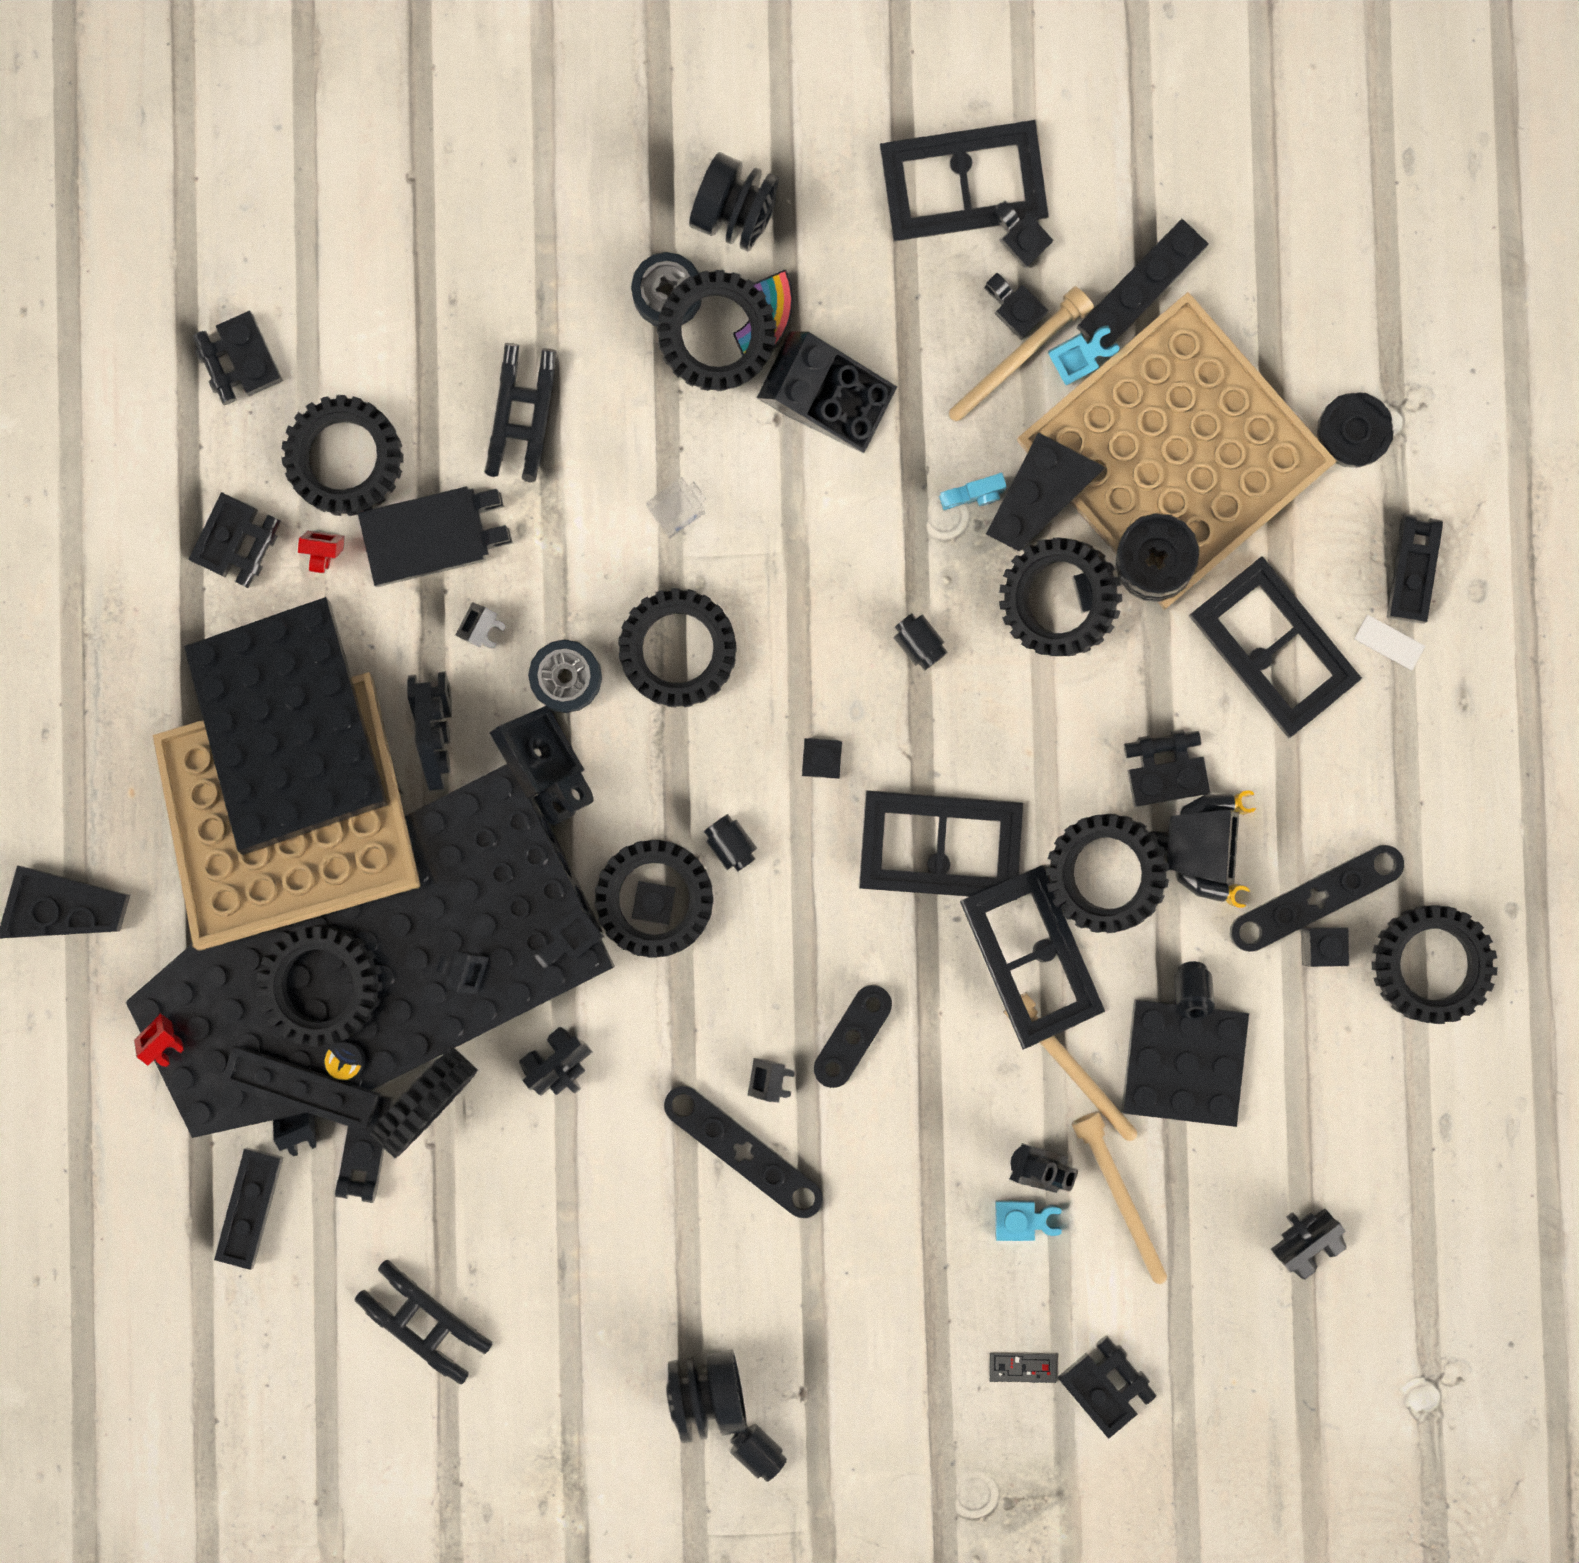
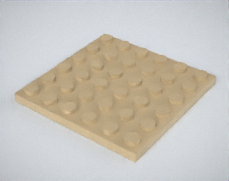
(1184, 436)
(289, 881)

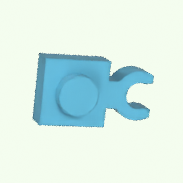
(1077, 357)
(983, 491)
(1019, 1220)

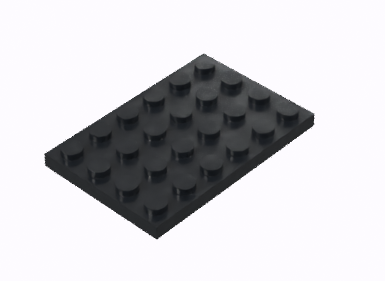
(284, 726)

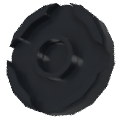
(1355, 429)

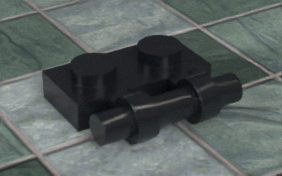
(248, 353)
(224, 535)
(1168, 780)
(1098, 1395)

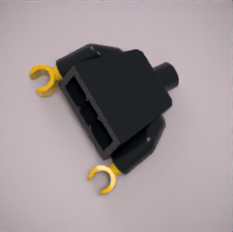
(1204, 845)

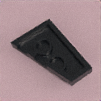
(1041, 489)
(59, 906)

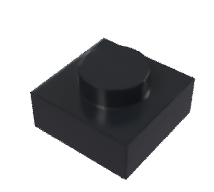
(821, 758)
(653, 902)

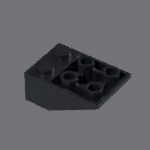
(826, 390)

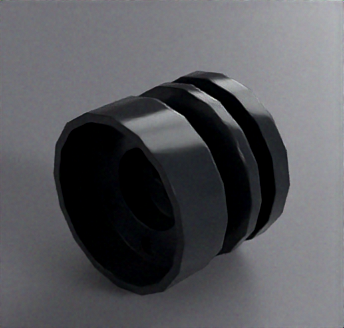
(734, 201)
(1162, 536)
(706, 1396)

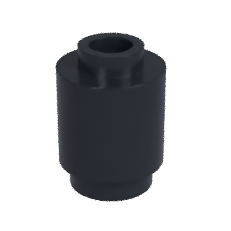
(920, 641)
(730, 843)
(1194, 990)
(758, 1452)

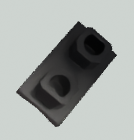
(560, 1068)
(1042, 1169)
(1307, 1239)

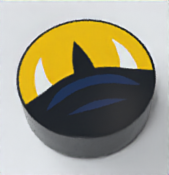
(344, 1060)

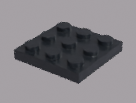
(1185, 1065)

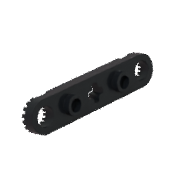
(1341, 886)
(765, 1170)

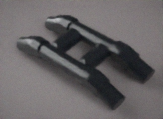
(509, 392)
(446, 1323)

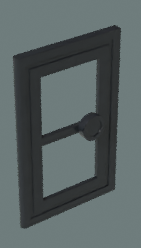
(958, 143)
(1249, 666)
(944, 807)
(1062, 942)

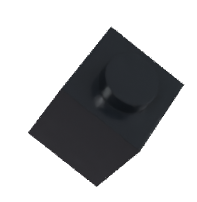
(1325, 946)

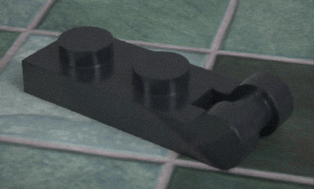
(1414, 569)
(362, 1154)

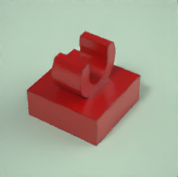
(320, 548)
(155, 1039)

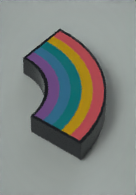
(779, 295)

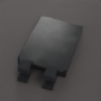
(430, 534)

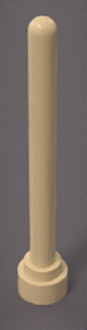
(1075, 305)
(1082, 1079)
(1091, 1131)

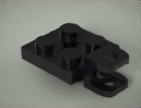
(428, 708)
(549, 774)

